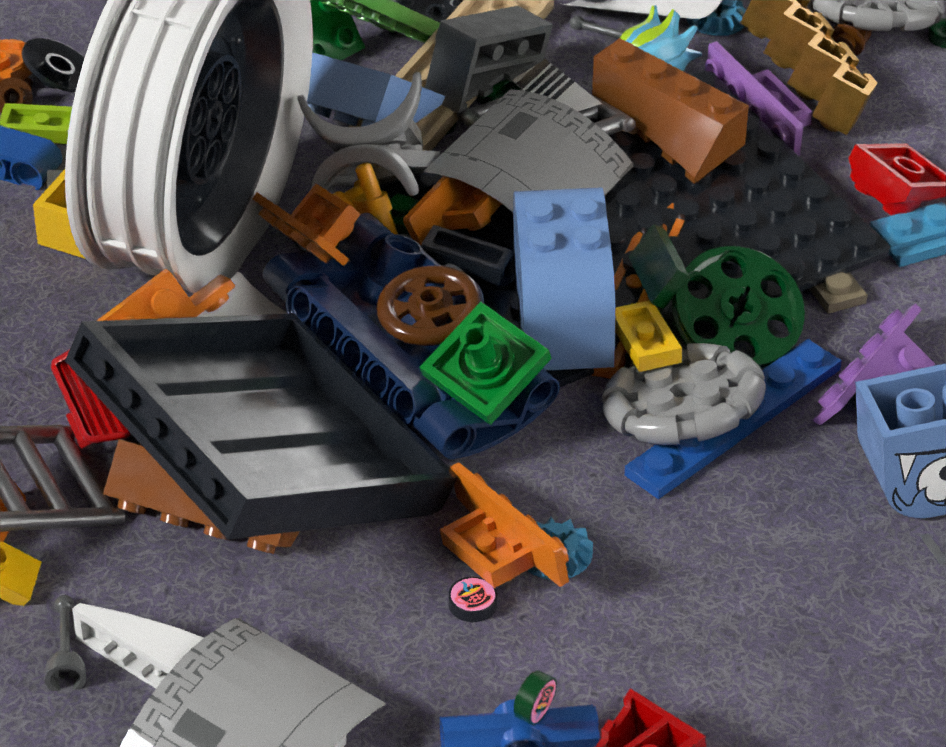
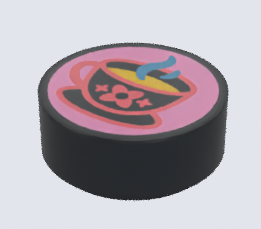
(472, 599)

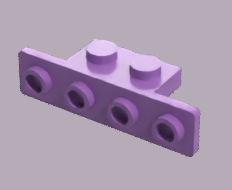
(764, 94)
(883, 356)

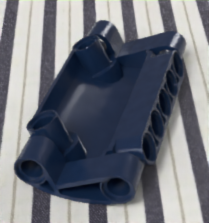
(342, 312)

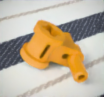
(368, 197)

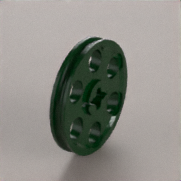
(757, 306)

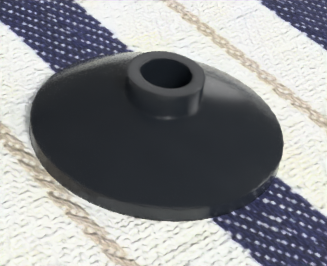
(53, 63)

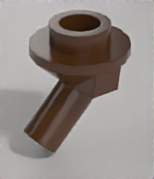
(853, 37)
(16, 91)

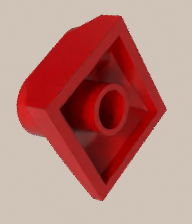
(896, 176)

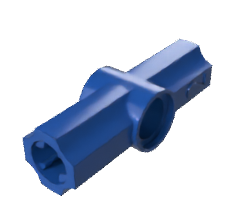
(558, 728)

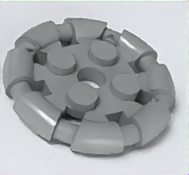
(881, 14)
(686, 399)

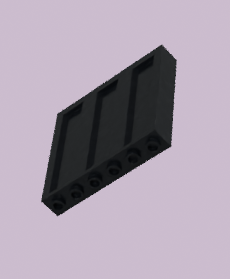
(260, 422)

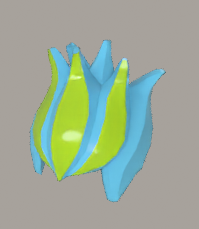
(663, 39)

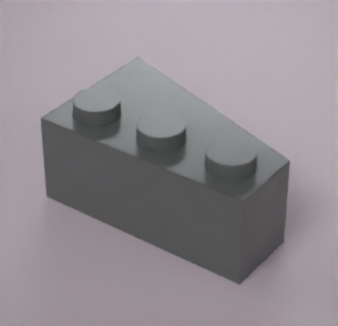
(482, 50)

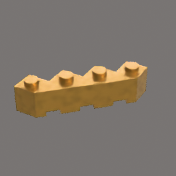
(819, 64)

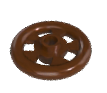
(427, 305)

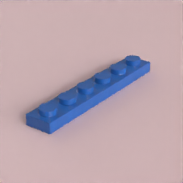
(786, 382)

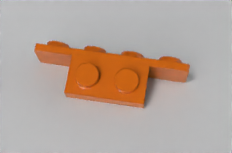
(450, 206)
(316, 222)
(166, 299)
(498, 538)

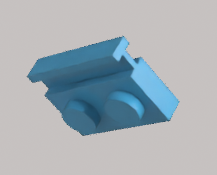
(914, 234)

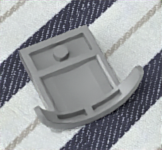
(393, 129)
(388, 162)

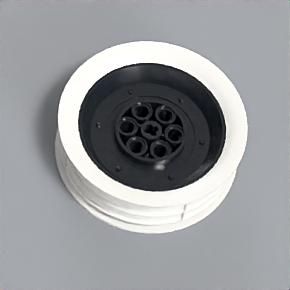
(180, 128)

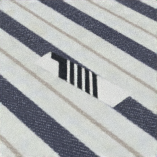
(553, 83)

